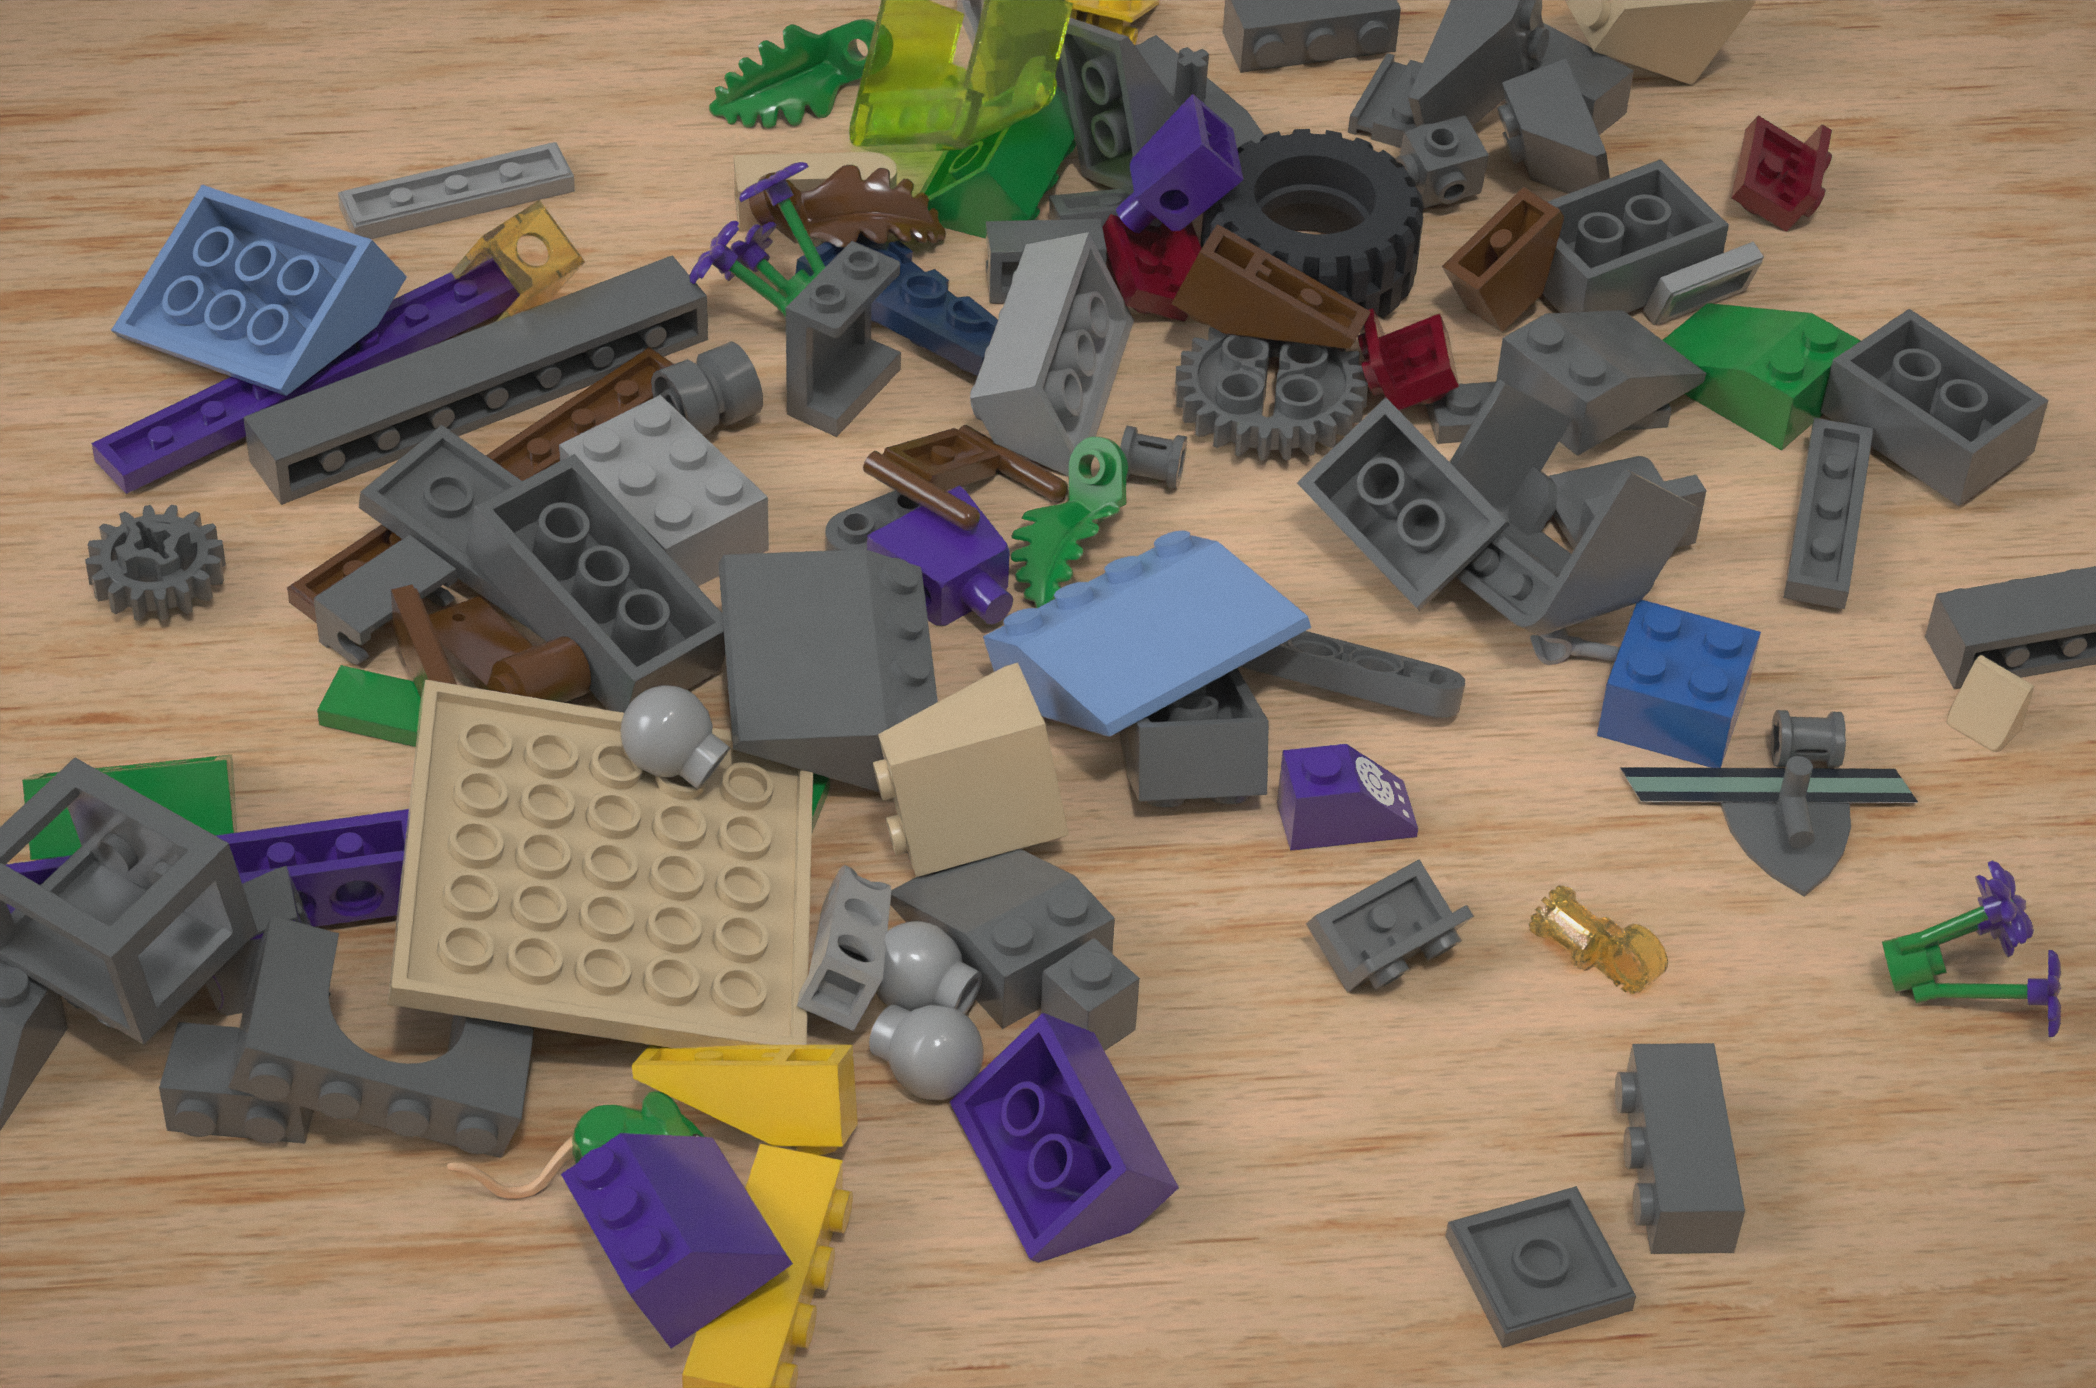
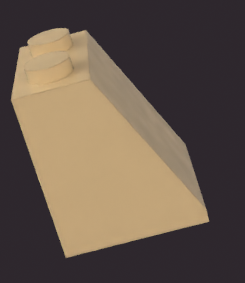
(1660, 35)
(971, 776)

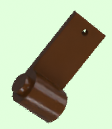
(504, 661)

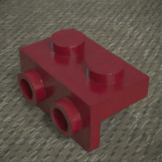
(1781, 174)
(1151, 264)
(1410, 362)

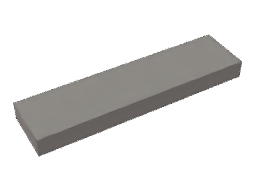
(456, 191)

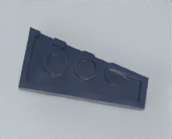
(924, 308)

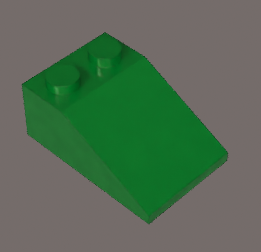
(1761, 366)

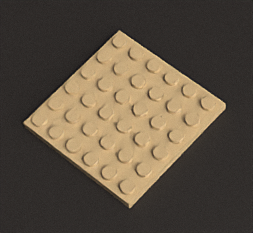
(592, 894)

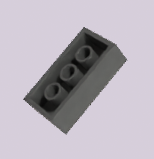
(596, 575)

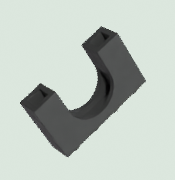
(301, 1057)

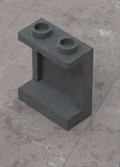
(829, 345)

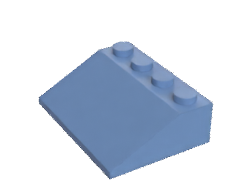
(259, 292)
(1144, 633)

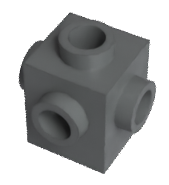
(1444, 160)

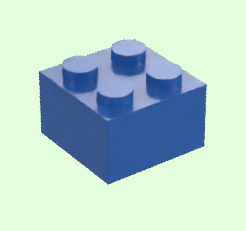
(1678, 684)

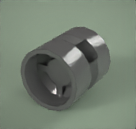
(713, 389)

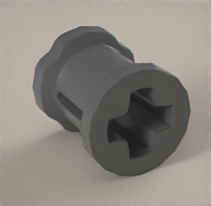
(1154, 456)
(1808, 737)

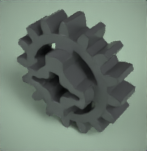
(155, 562)

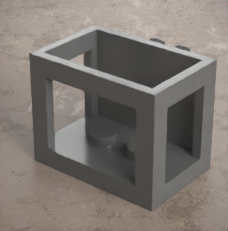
(131, 914)

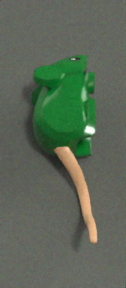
(595, 1128)

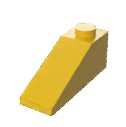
(768, 1091)

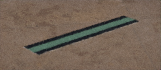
(1764, 785)

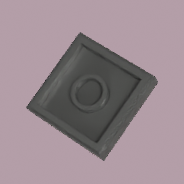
(1540, 1266)

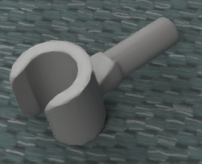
(1559, 646)

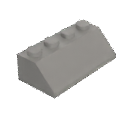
(1053, 352)

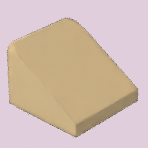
(1990, 705)

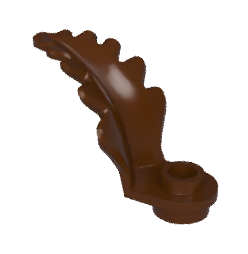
(853, 206)

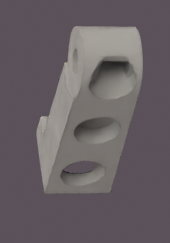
(848, 949)

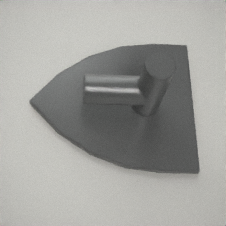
(1792, 837)

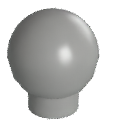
(671, 735)
(926, 969)
(928, 1049)

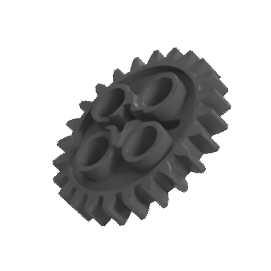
(1226, 385)

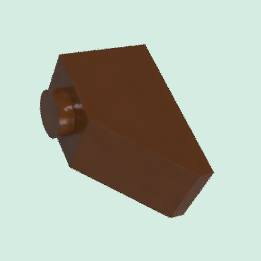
(1507, 260)

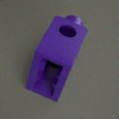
(1182, 169)
(958, 566)

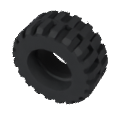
(1333, 189)

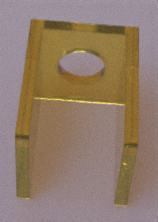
(532, 282)

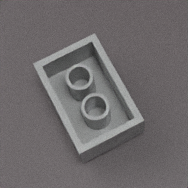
(676, 486)

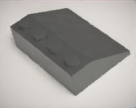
(824, 656)

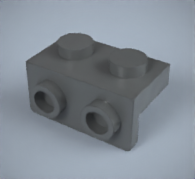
(1385, 926)

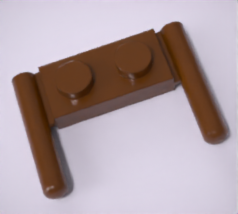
(951, 458)

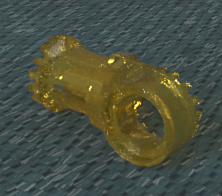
(1600, 941)

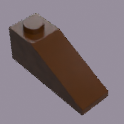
(1259, 296)

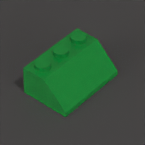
(1002, 173)
(192, 788)

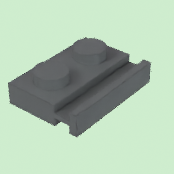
(1385, 103)

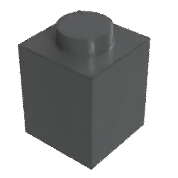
(1092, 992)

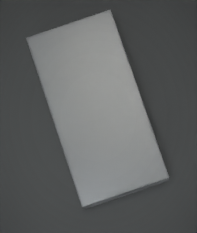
(1703, 283)

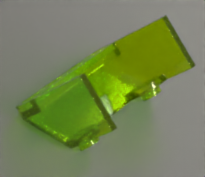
(924, 102)

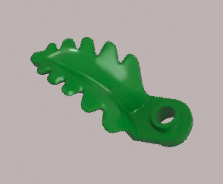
(792, 77)
(1062, 526)

